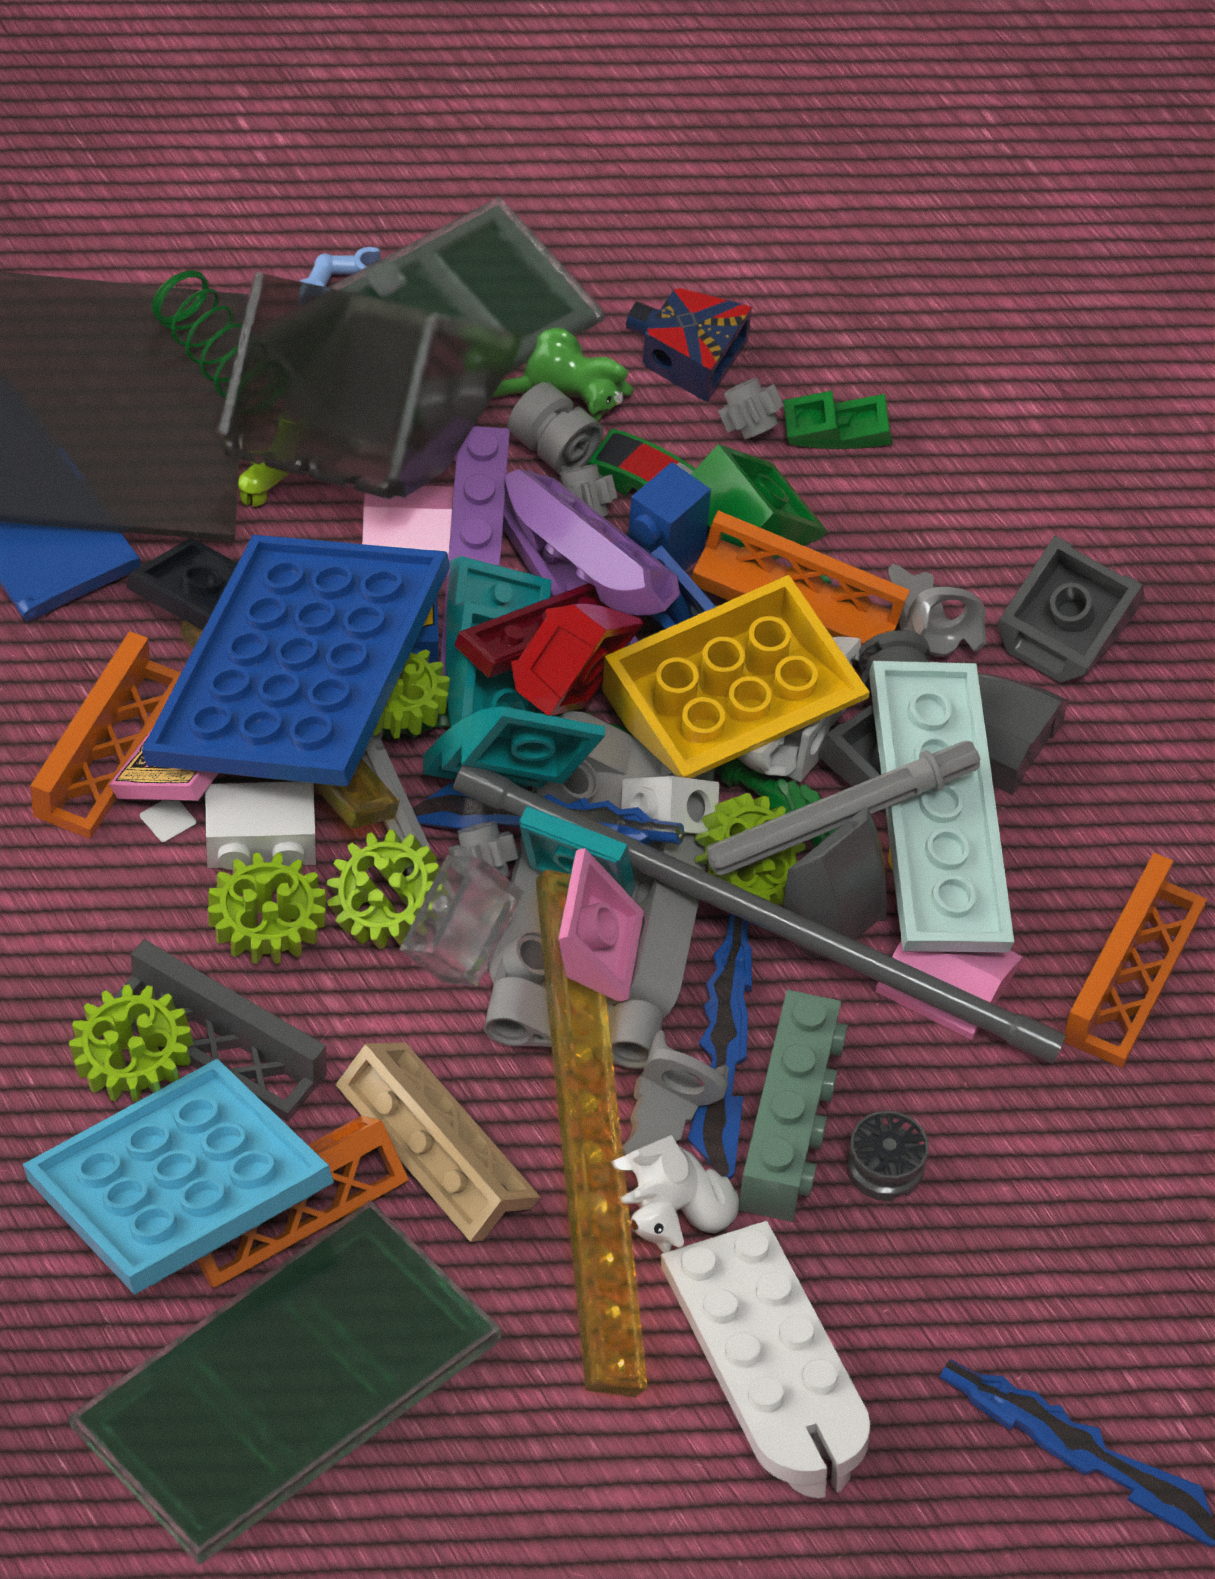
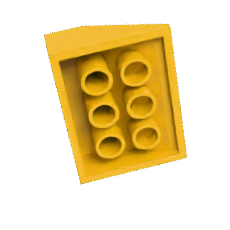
(730, 679)

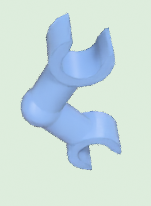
(328, 265)

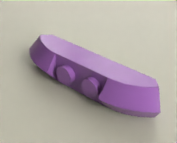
(605, 557)

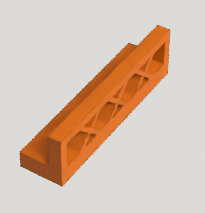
(843, 610)
(88, 731)
(1120, 950)
(337, 1149)

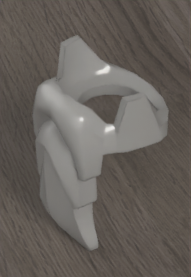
(926, 615)
(670, 1095)

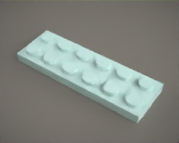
(949, 840)

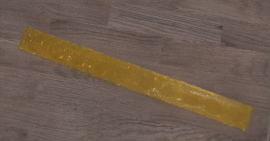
(589, 1144)

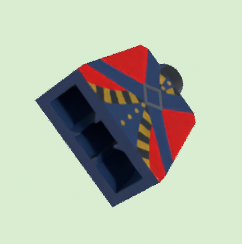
(692, 338)

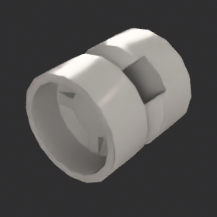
(554, 428)

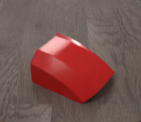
(567, 655)

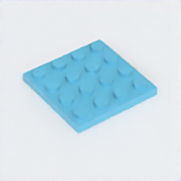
(177, 1175)

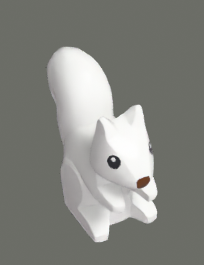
(674, 1181)

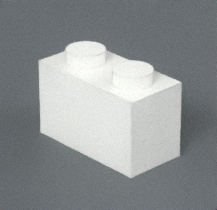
(261, 820)

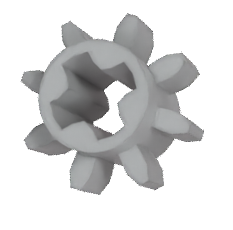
(750, 408)
(590, 486)
(486, 843)

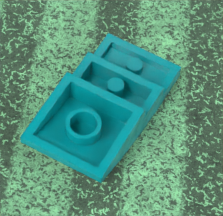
(477, 595)
(515, 744)

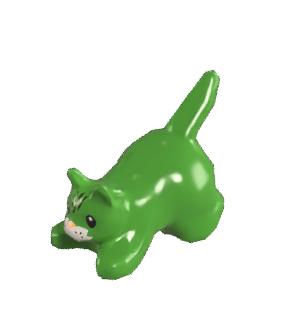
(561, 362)

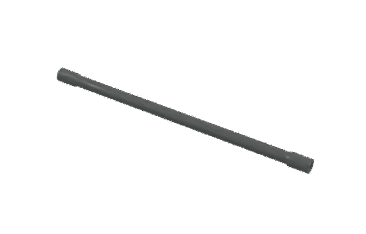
(1014, 1028)

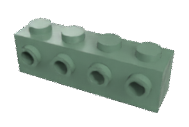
(790, 1104)

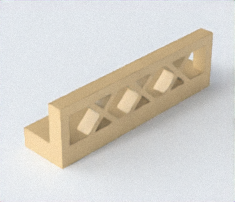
(436, 1138)

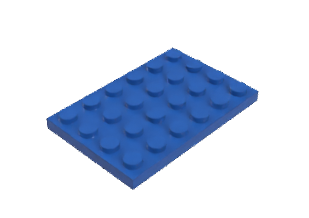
(297, 660)

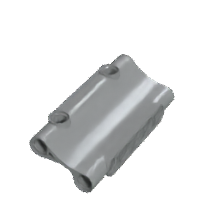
(519, 995)

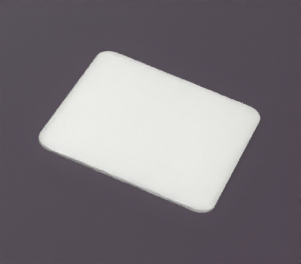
(167, 819)

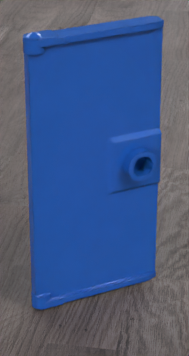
(58, 564)

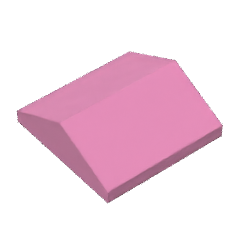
(410, 522)
(599, 930)
(975, 972)

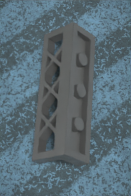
(237, 1024)

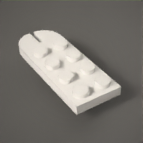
(771, 1357)

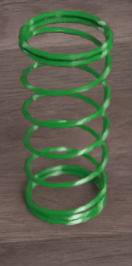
(179, 316)

